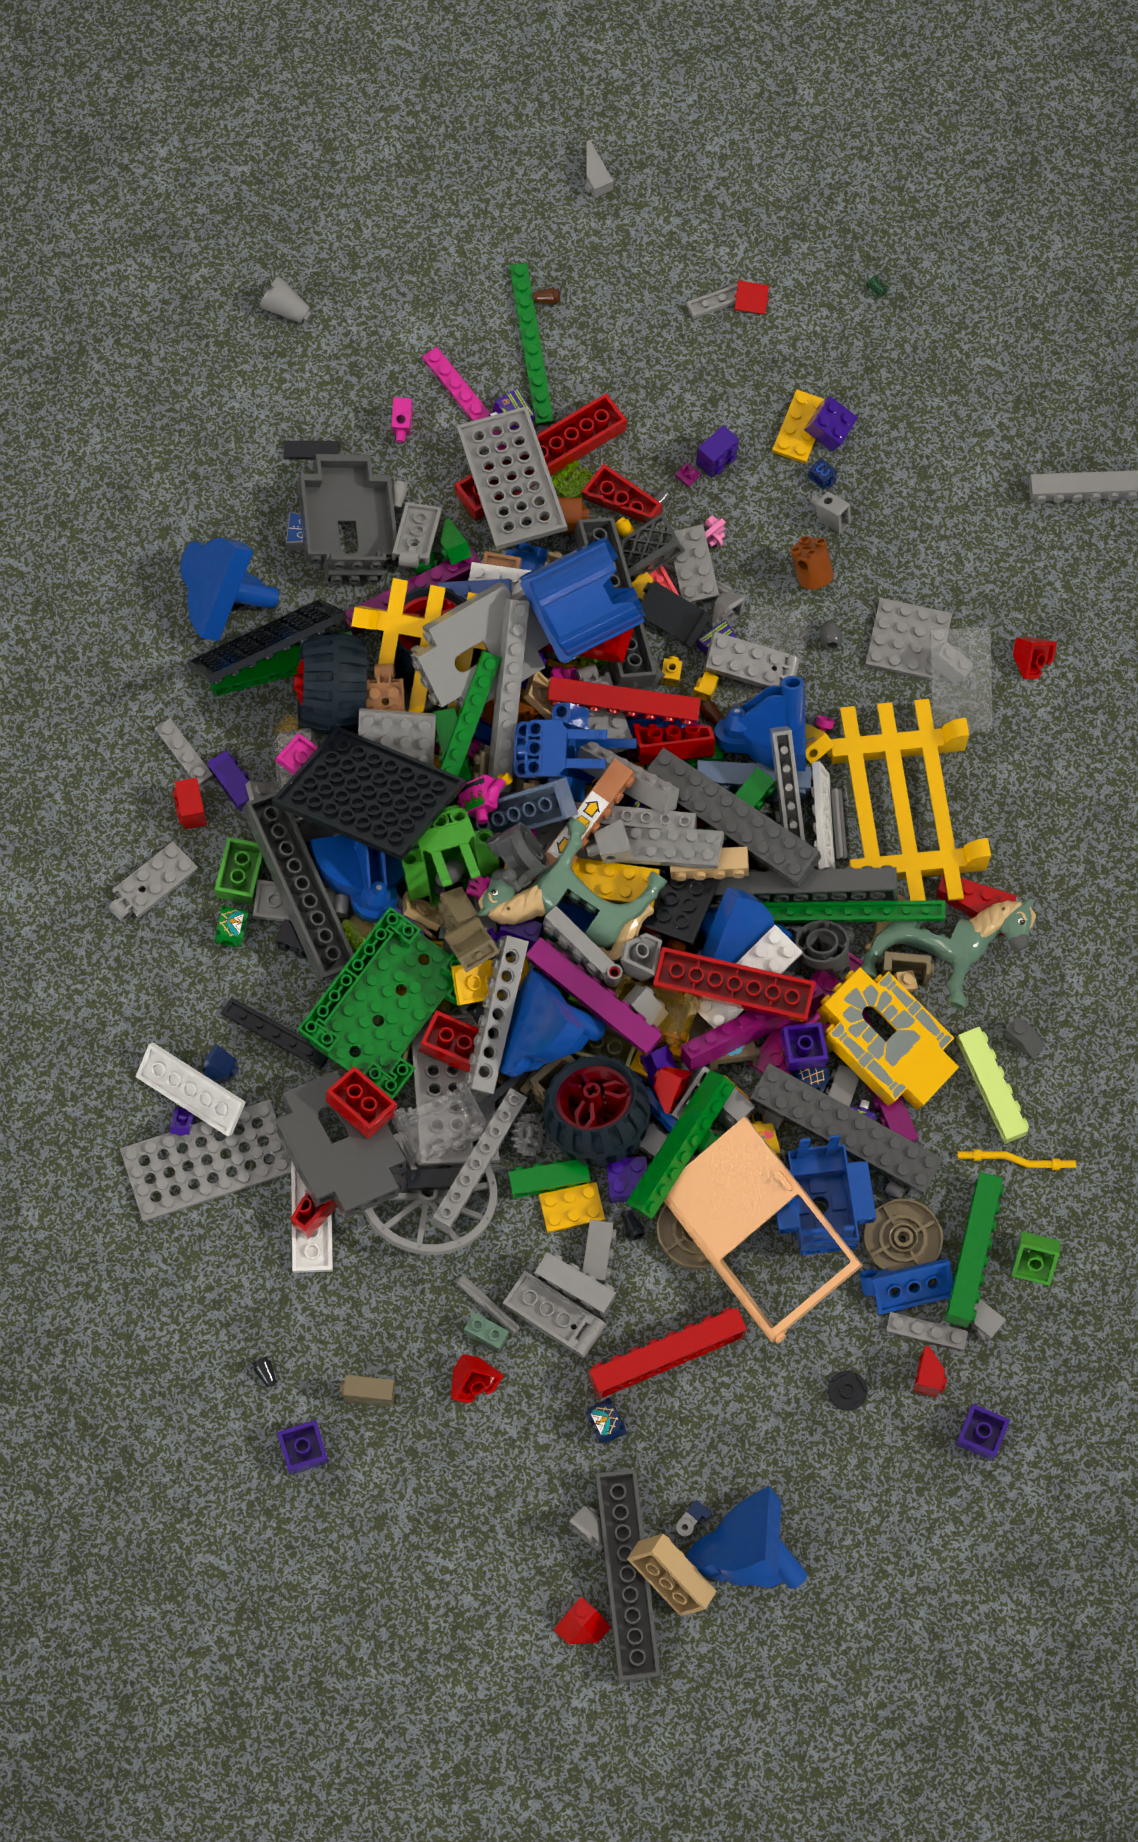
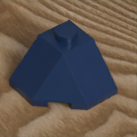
(220, 1065)

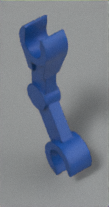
(537, 549)

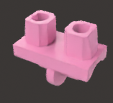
(715, 527)

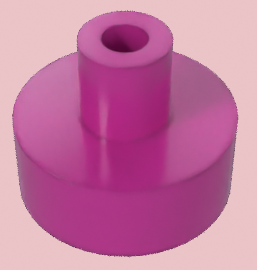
(824, 722)

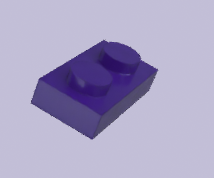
(181, 1122)

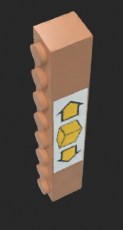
(595, 807)

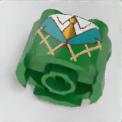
(231, 926)

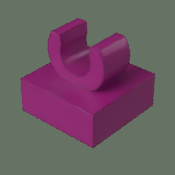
(687, 475)

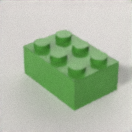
(239, 871)

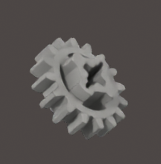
(528, 1134)

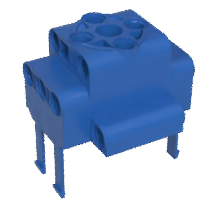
(551, 748)
(839, 1184)

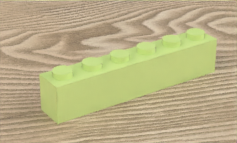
(992, 1085)

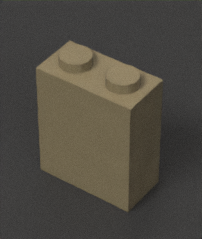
(368, 1391)

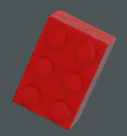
(449, 1041)
(361, 1102)

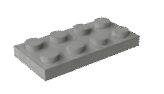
(695, 566)

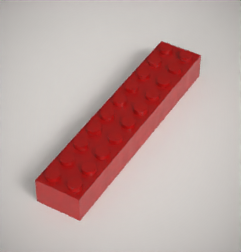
(560, 445)

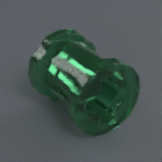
(877, 286)

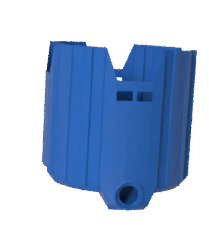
(579, 601)

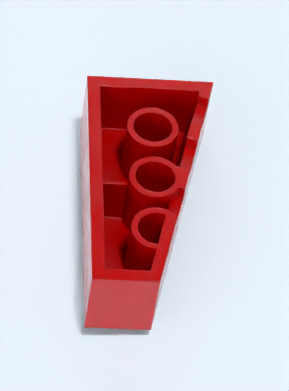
(683, 742)

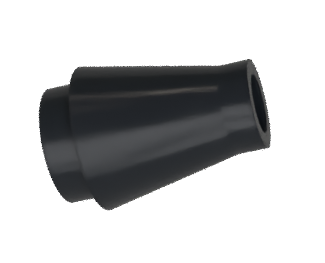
(633, 1226)
(264, 1370)

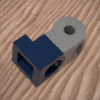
(693, 1515)

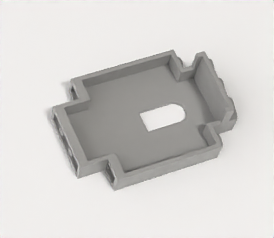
(463, 628)

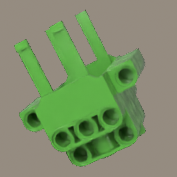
(447, 839)

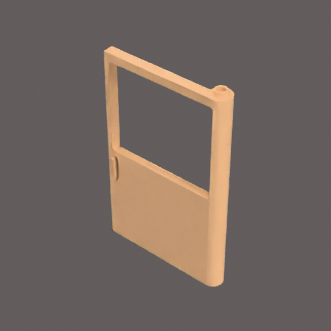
(733, 1193)

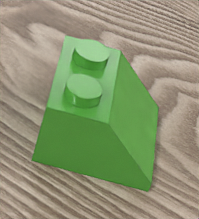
(1036, 1258)

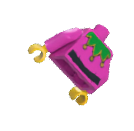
(481, 795)

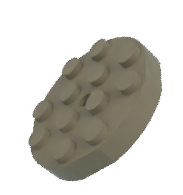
(904, 1219)
(678, 1244)

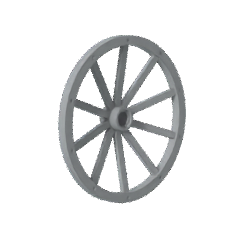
(430, 1202)

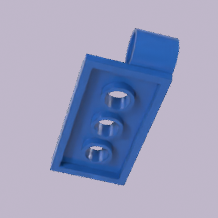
(880, 1283)

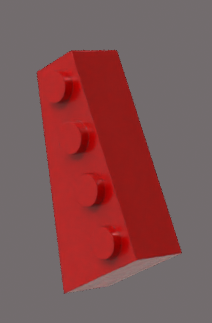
(620, 495)
(976, 897)
(308, 1217)

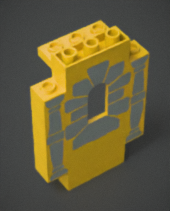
(906, 1063)

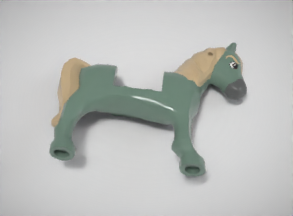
(612, 925)
(964, 947)

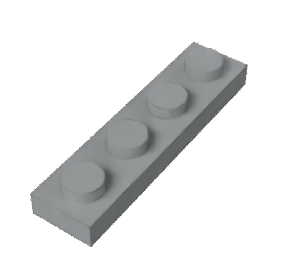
(183, 751)
(926, 1331)

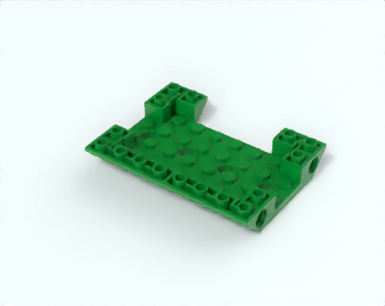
(368, 990)

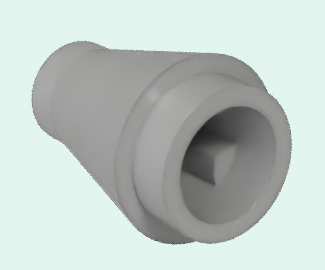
(399, 491)

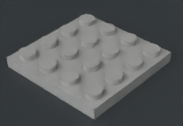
(903, 637)
(401, 730)

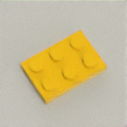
(571, 1207)

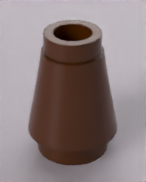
(547, 296)
(711, 712)

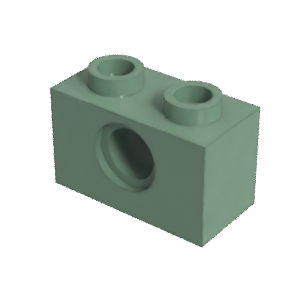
(486, 1332)

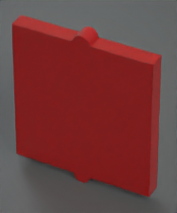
(751, 297)

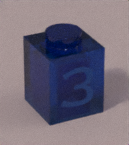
(822, 474)

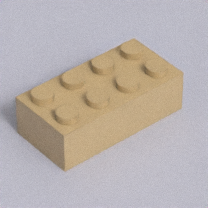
(672, 1574)

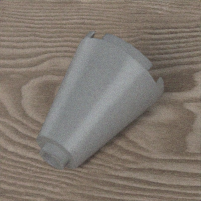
(285, 302)

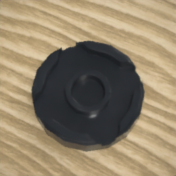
(847, 1390)

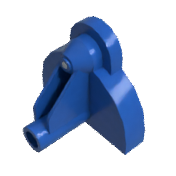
(218, 580)
(748, 727)
(358, 873)
(736, 926)
(544, 1027)
(749, 1547)

